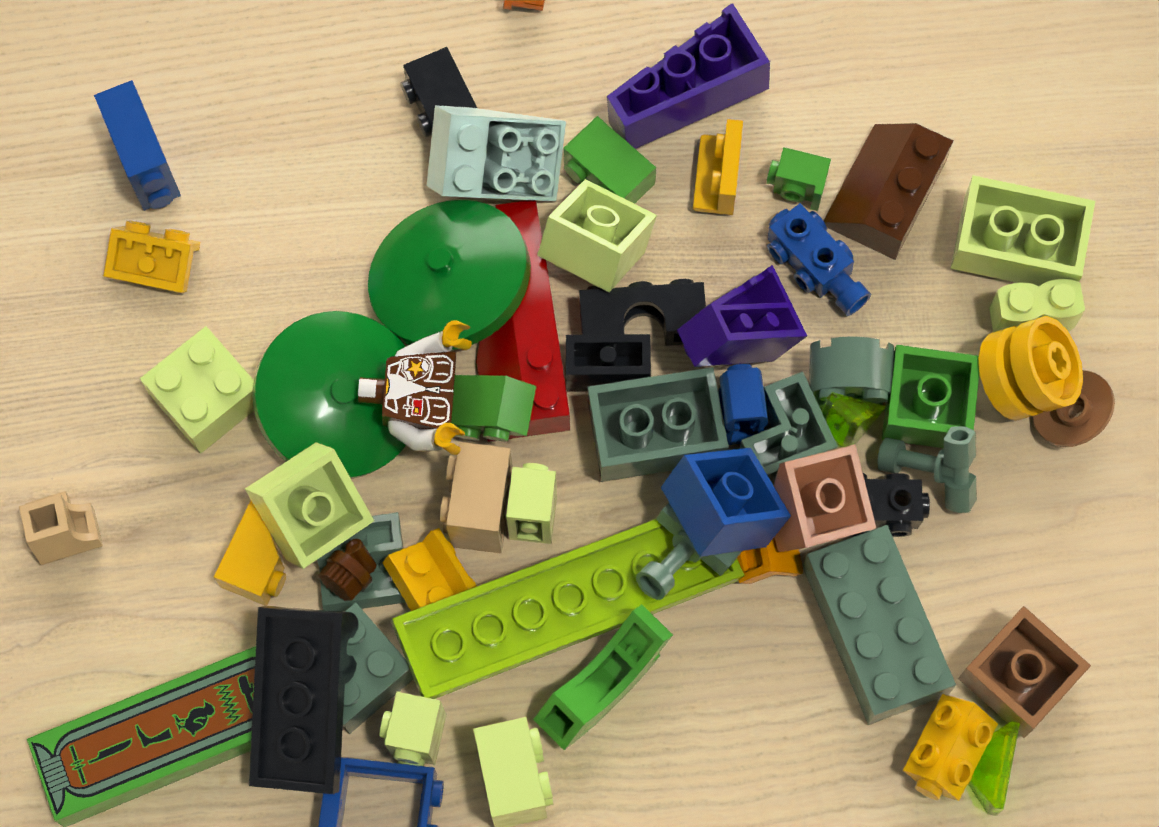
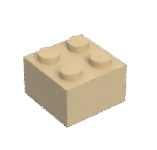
(479, 497)

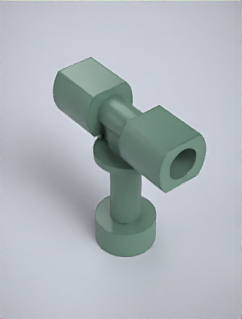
(948, 467)
(657, 578)

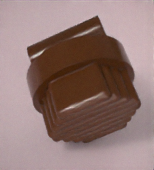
(348, 571)

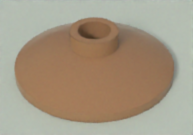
(1097, 408)

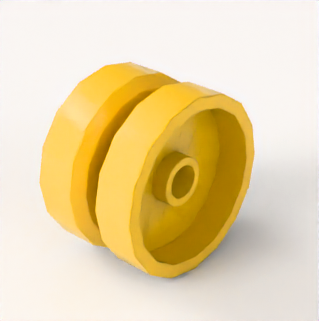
(1030, 368)

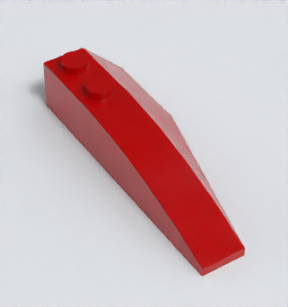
(529, 341)

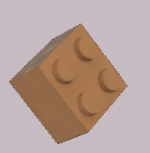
(1024, 671)

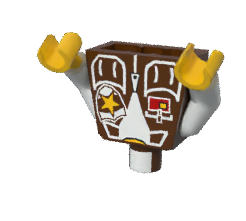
(420, 391)

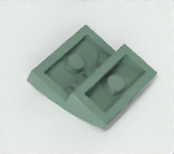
(380, 539)

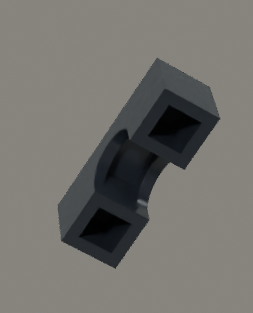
(668, 304)

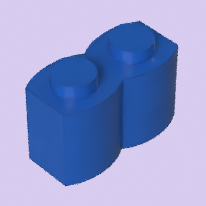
(742, 402)

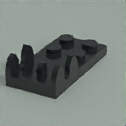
(300, 698)

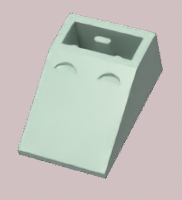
(495, 154)

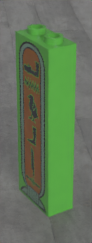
(147, 740)

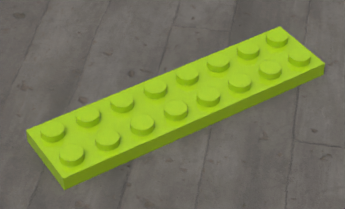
(543, 609)

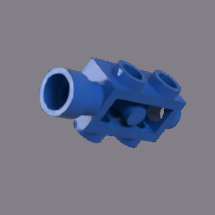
(802, 253)

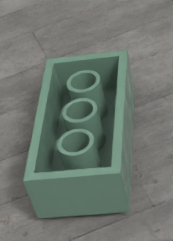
(878, 624)

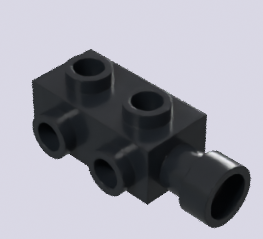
(885, 509)

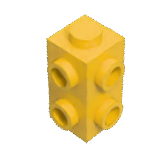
(950, 748)

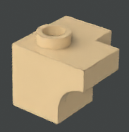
(59, 528)

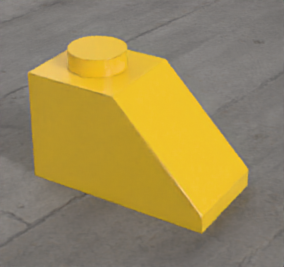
(252, 561)

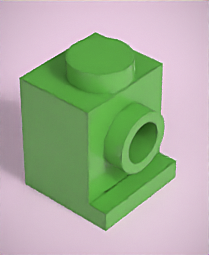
(799, 176)

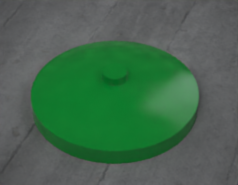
(449, 266)
(311, 384)

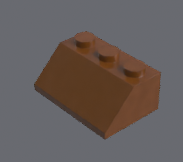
(888, 186)

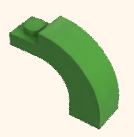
(605, 680)

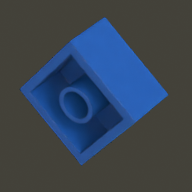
(725, 501)

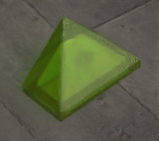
(849, 417)
(994, 769)

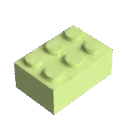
(1022, 233)

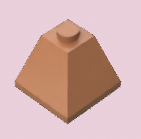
(824, 499)

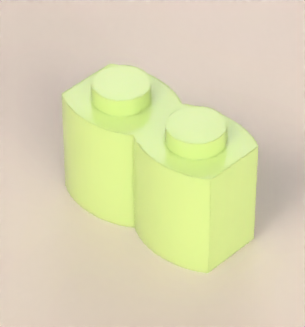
(1025, 302)

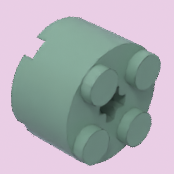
(852, 369)

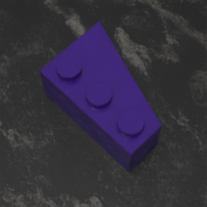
(744, 325)

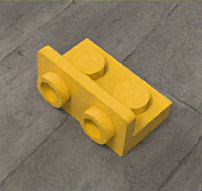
(718, 170)
(150, 257)
(428, 571)

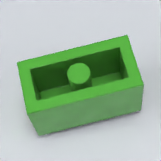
(608, 162)
(492, 406)

